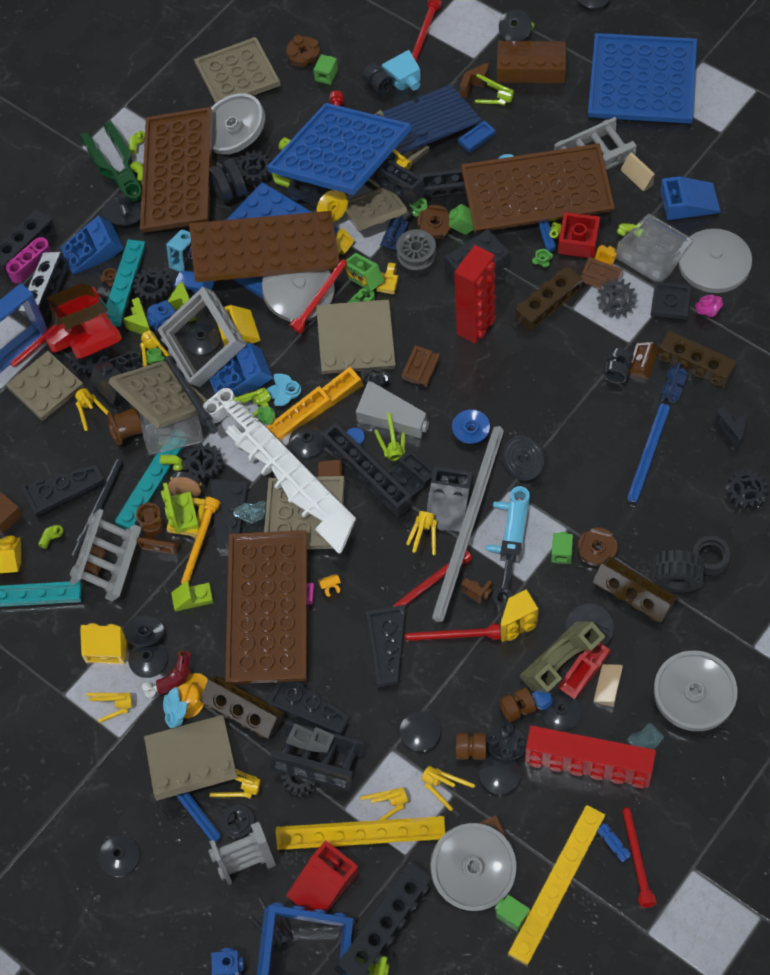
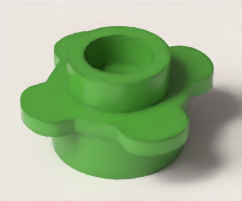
(421, 202)
(542, 253)
(154, 355)
(266, 415)

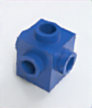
(159, 314)
(221, 960)

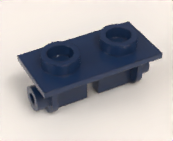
(394, 230)
(675, 377)

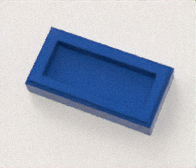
(476, 136)

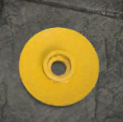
(335, 202)

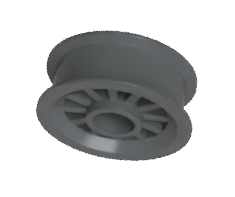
(416, 249)

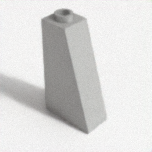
(378, 402)

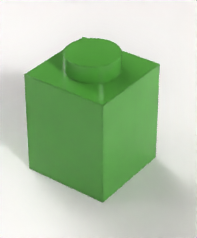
(325, 69)
(461, 219)
(561, 548)
(512, 912)

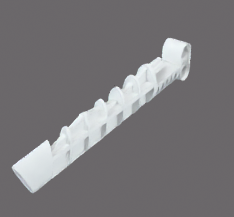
(295, 479)

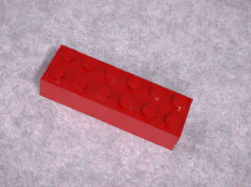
(475, 294)
(589, 757)

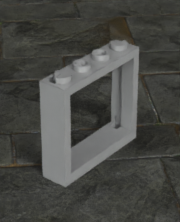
(181, 317)

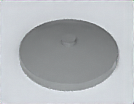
(236, 123)
(716, 261)
(291, 293)
(695, 690)
(473, 866)

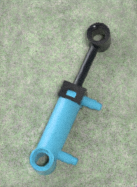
(512, 542)

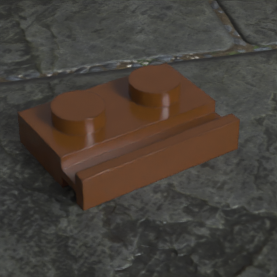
(599, 272)
(420, 366)

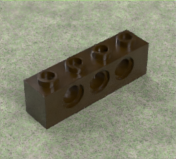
(531, 318)
(693, 351)
(645, 589)
(235, 696)

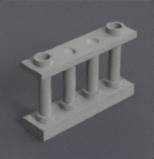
(611, 158)
(123, 553)
(242, 853)

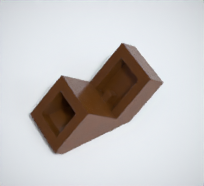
(471, 79)

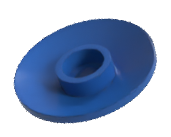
(471, 419)

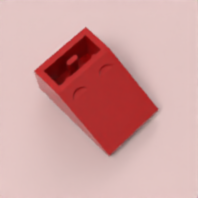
(323, 879)

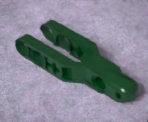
(124, 179)

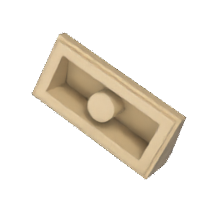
(638, 172)
(608, 685)

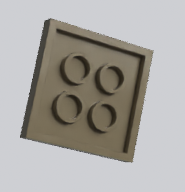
(374, 208)
(45, 385)

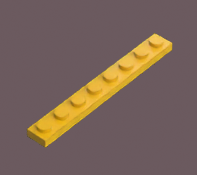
(360, 832)
(556, 885)

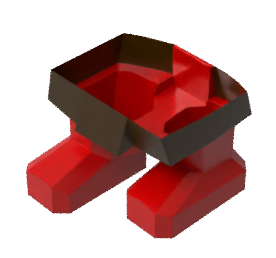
(80, 322)

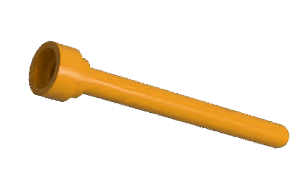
(211, 505)

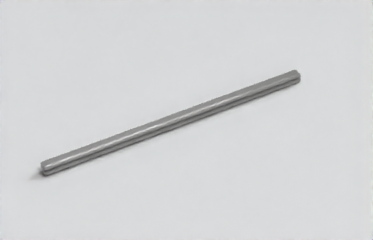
(467, 525)

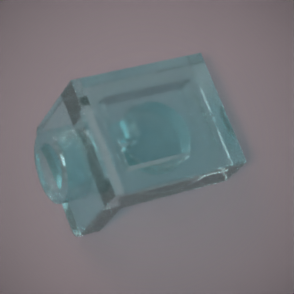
(250, 512)
(647, 738)

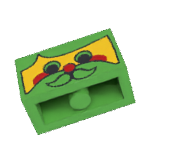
(363, 272)

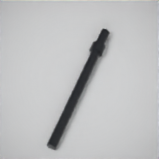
(205, 417)
(98, 505)

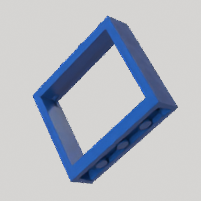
(8, 304)
(298, 912)

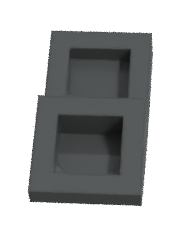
(313, 741)

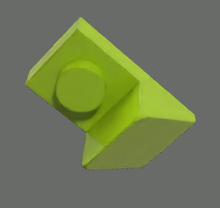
(179, 298)
(137, 321)
(190, 597)

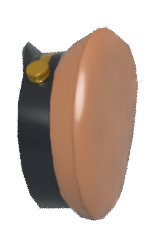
(185, 482)

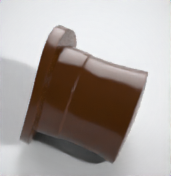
(124, 425)

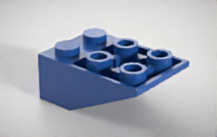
(688, 198)
(92, 245)
(243, 372)

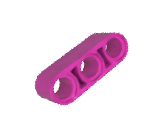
(27, 260)

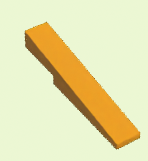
(315, 403)

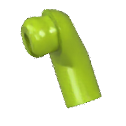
(135, 140)
(138, 168)
(281, 180)
(624, 228)
(555, 230)
(172, 459)
(50, 534)

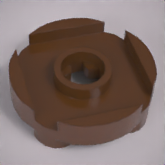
(303, 43)
(428, 215)
(591, 538)

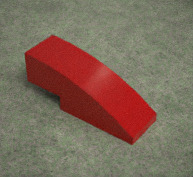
(584, 670)

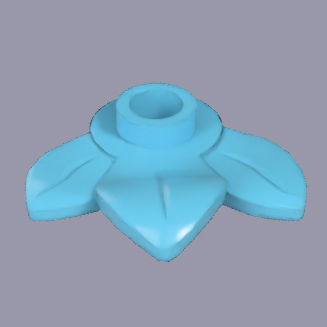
(281, 389)
(174, 708)

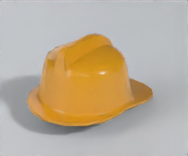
(191, 693)

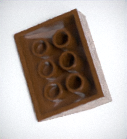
(531, 61)

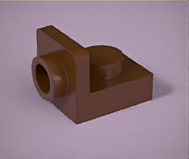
(474, 590)

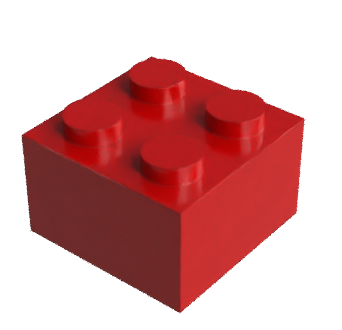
(578, 235)

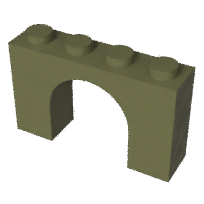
(542, 673)

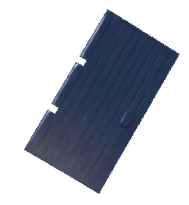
(432, 118)

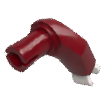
(176, 677)

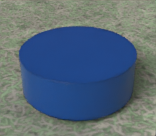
(357, 435)
(542, 700)

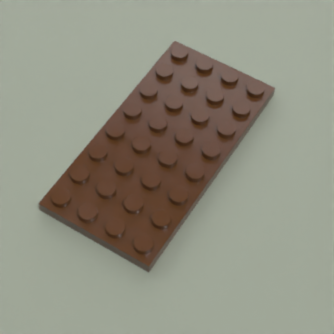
(176, 170)
(537, 187)
(263, 246)
(267, 607)

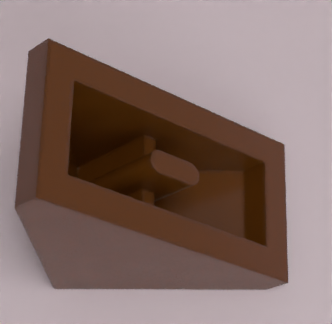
(9, 513)

